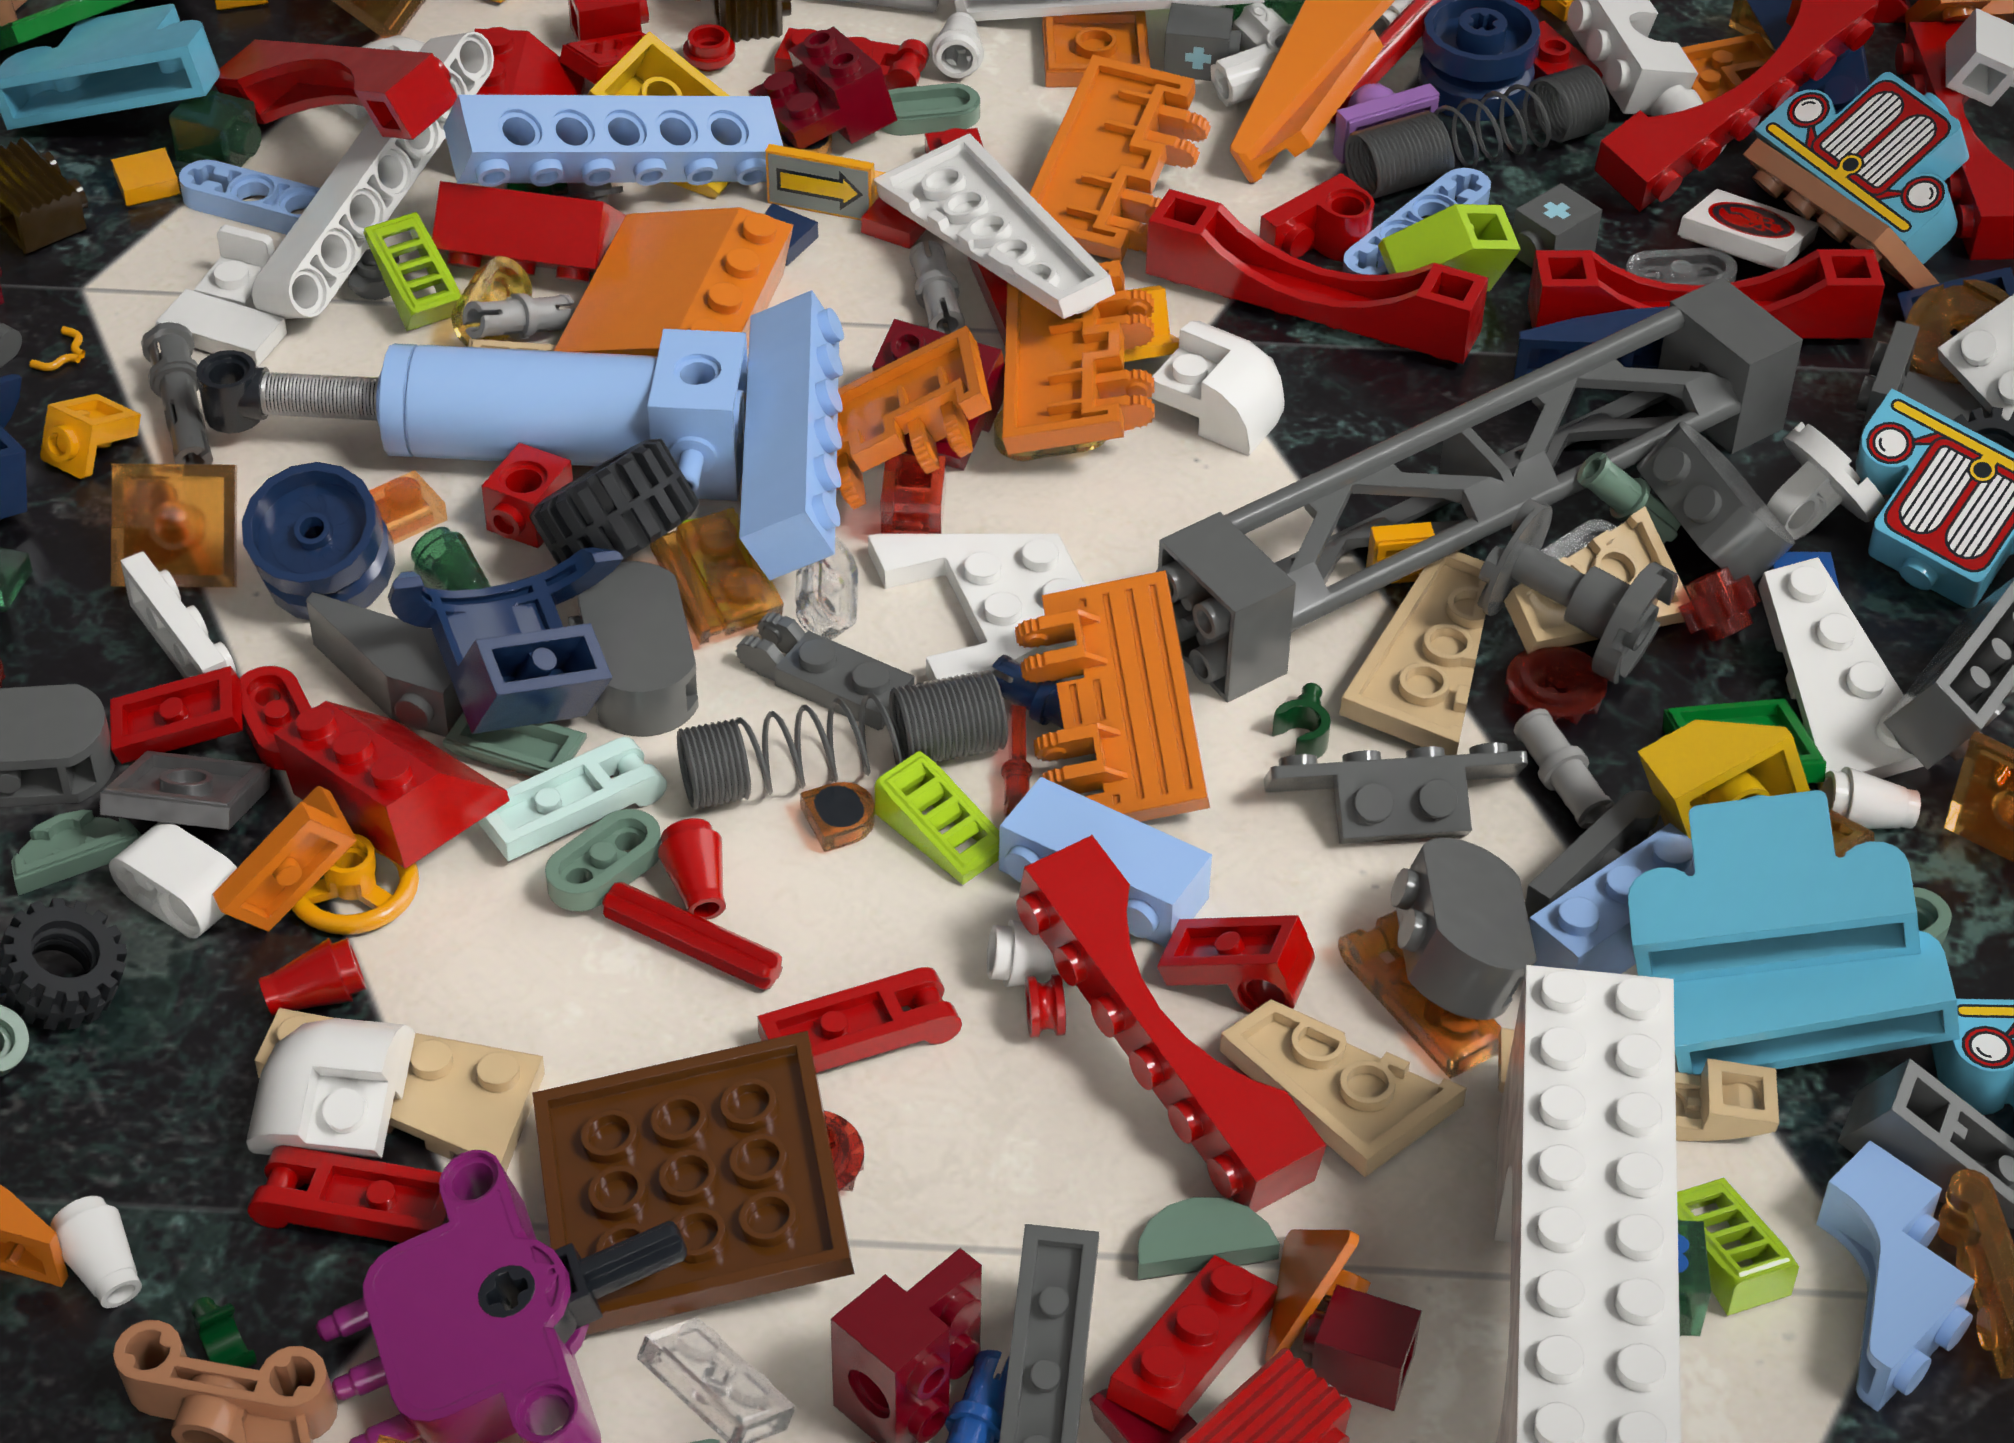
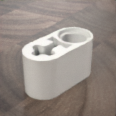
(173, 877)

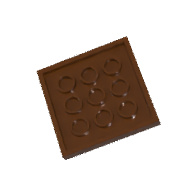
(719, 1147)

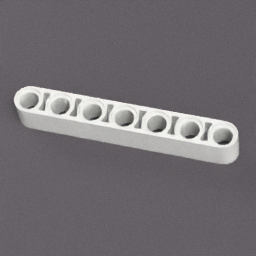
(359, 194)

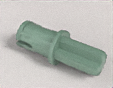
(1625, 494)

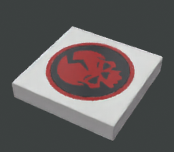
(1748, 229)

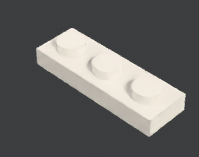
(175, 628)

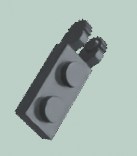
(819, 668)

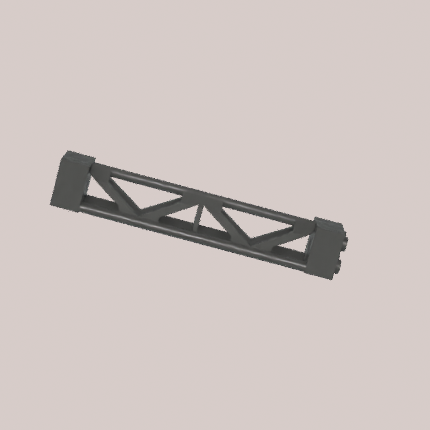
(1235, 608)

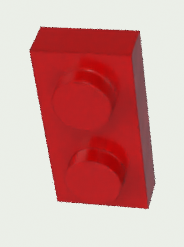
(176, 714)

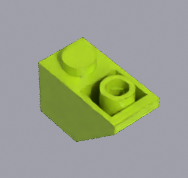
(1459, 237)

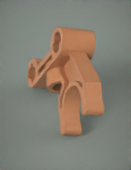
(224, 1402)

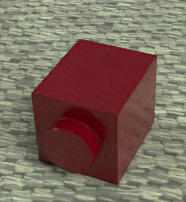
(1363, 1345)

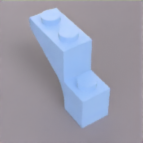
(1913, 1295)

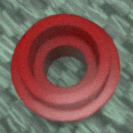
(709, 47)

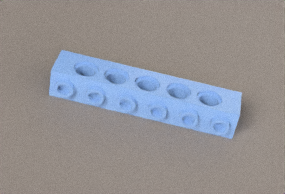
(610, 139)

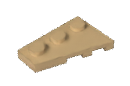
(1619, 552)
(1352, 1098)

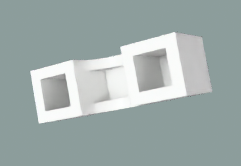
(1981, 58)
(1631, 63)

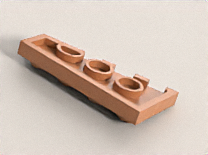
(1836, 214)

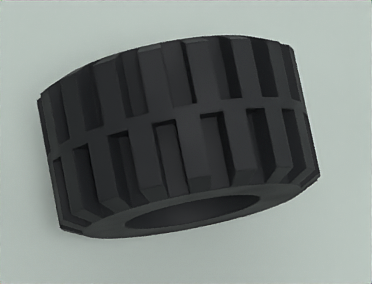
(617, 504)

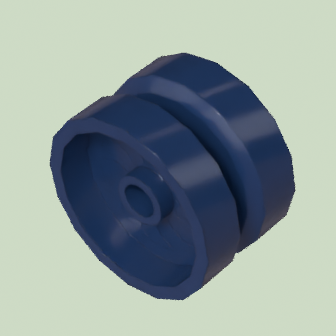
(1479, 50)
(318, 535)

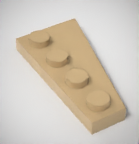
(1425, 659)
(454, 1091)

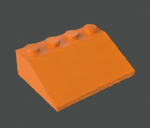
(679, 274)

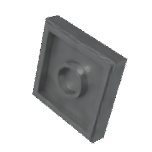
(186, 790)

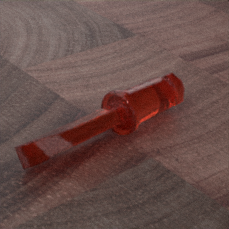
(1016, 770)

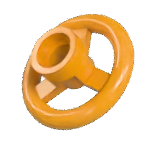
(355, 879)

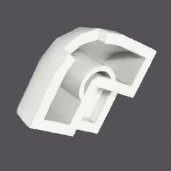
(1224, 384)
(331, 1087)

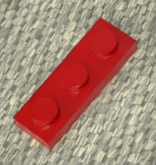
(1192, 1343)

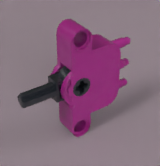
(487, 1319)

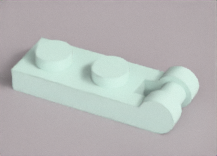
(573, 797)

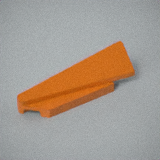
(1308, 80)

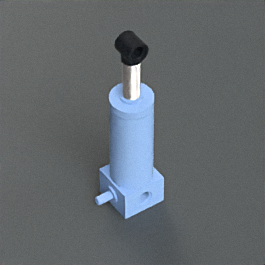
(491, 399)

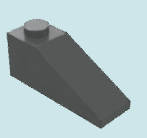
(388, 662)
(1931, 1131)

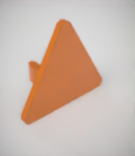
(1307, 1275)

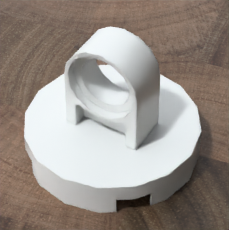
(1820, 484)

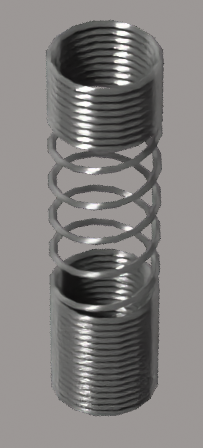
(1420, 150)
(935, 717)

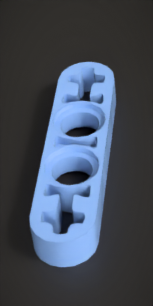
(1465, 183)
(221, 187)

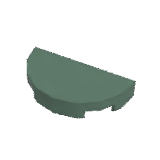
(69, 847)
(1196, 1229)

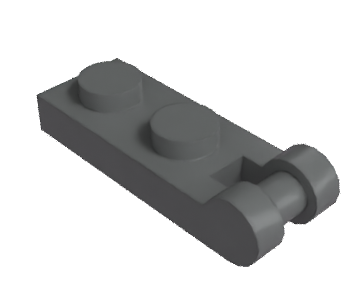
(1610, 837)

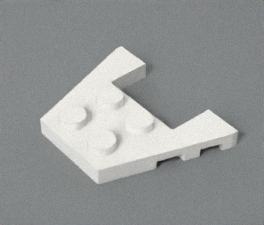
(995, 581)

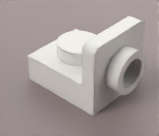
(240, 262)

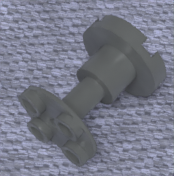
(1595, 602)

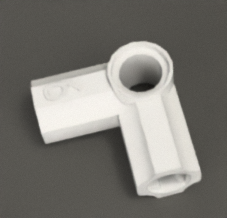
(1243, 73)

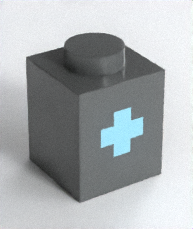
(1198, 38)
(1556, 222)

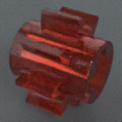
(1719, 603)

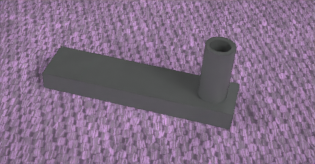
(1050, 1335)

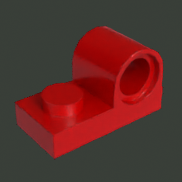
(1322, 218)
(1253, 955)

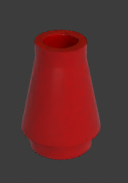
(695, 865)
(315, 979)

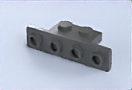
(1398, 796)

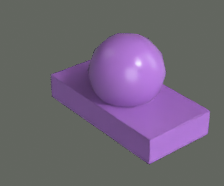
(1377, 105)

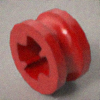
(1045, 1005)

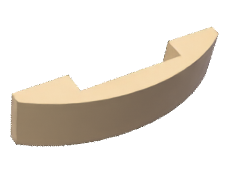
(1719, 1104)

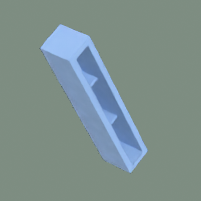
(791, 436)

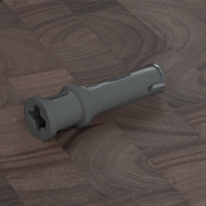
(176, 382)

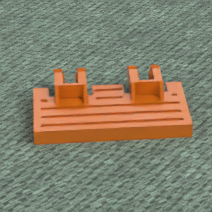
(1113, 142)
(1069, 373)
(912, 396)
(1128, 705)

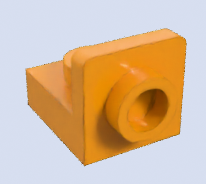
(80, 427)

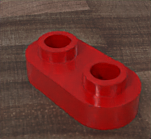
(269, 702)

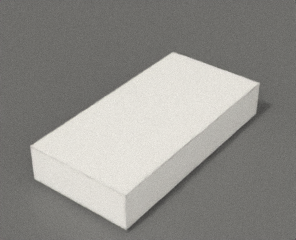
(226, 325)

